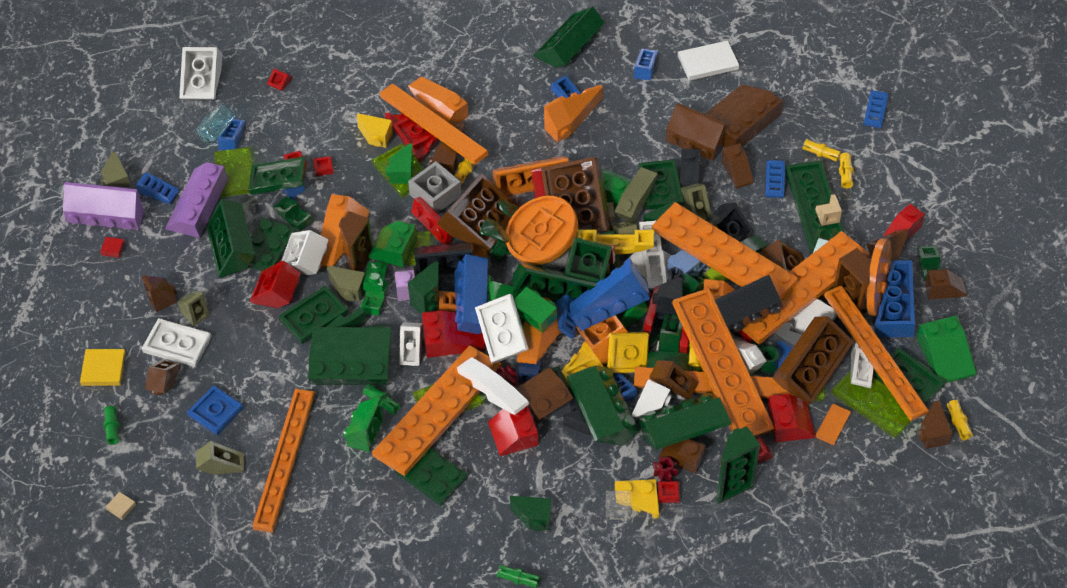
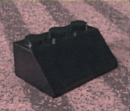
(731, 221)
(444, 254)
(749, 304)

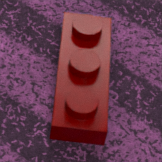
(429, 219)

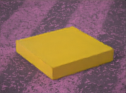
(627, 351)
(102, 367)

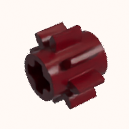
(508, 374)
(665, 469)

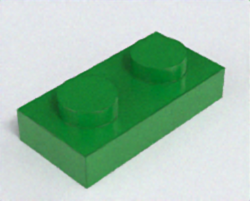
(375, 276)

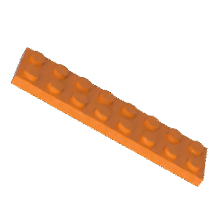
(720, 250)
(814, 277)
(722, 362)
(430, 416)

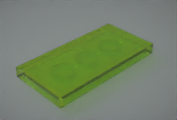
(873, 403)

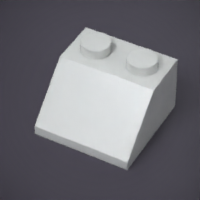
(305, 251)

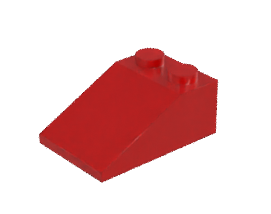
(444, 338)

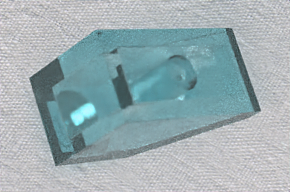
(214, 123)

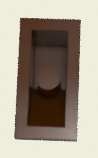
(737, 165)
(897, 241)
(944, 284)
(159, 292)
(161, 376)
(674, 378)
(935, 428)
(686, 453)

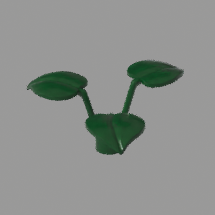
(495, 230)

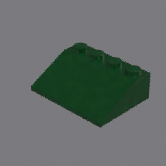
(350, 356)

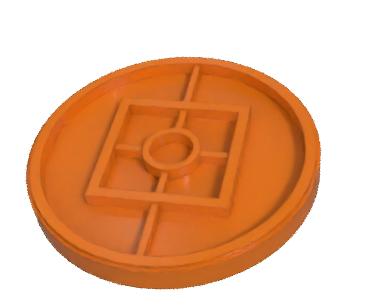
(542, 230)
(878, 275)

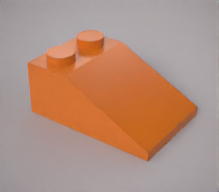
(598, 336)

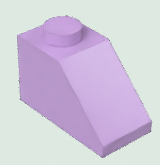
(402, 277)

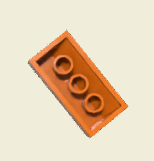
(518, 178)

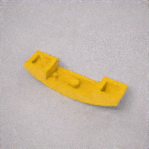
(623, 244)

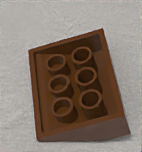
(746, 113)
(583, 188)
(472, 209)

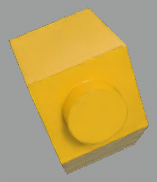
(375, 130)

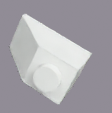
(410, 343)
(750, 355)
(651, 399)

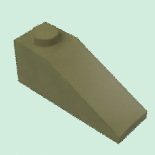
(635, 195)

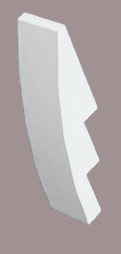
(653, 259)
(860, 366)
(493, 385)

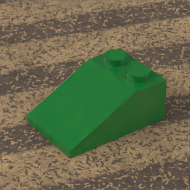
(946, 349)

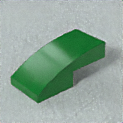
(374, 300)

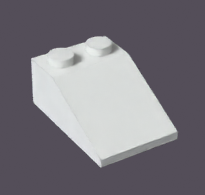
(200, 72)

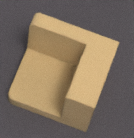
(830, 212)

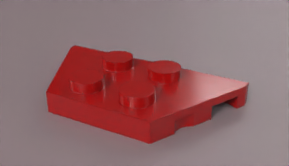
(412, 134)

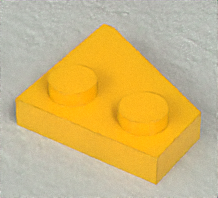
(582, 360)
(642, 495)

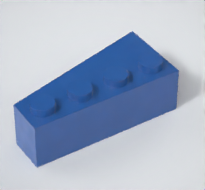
(470, 292)
(611, 296)
(897, 306)

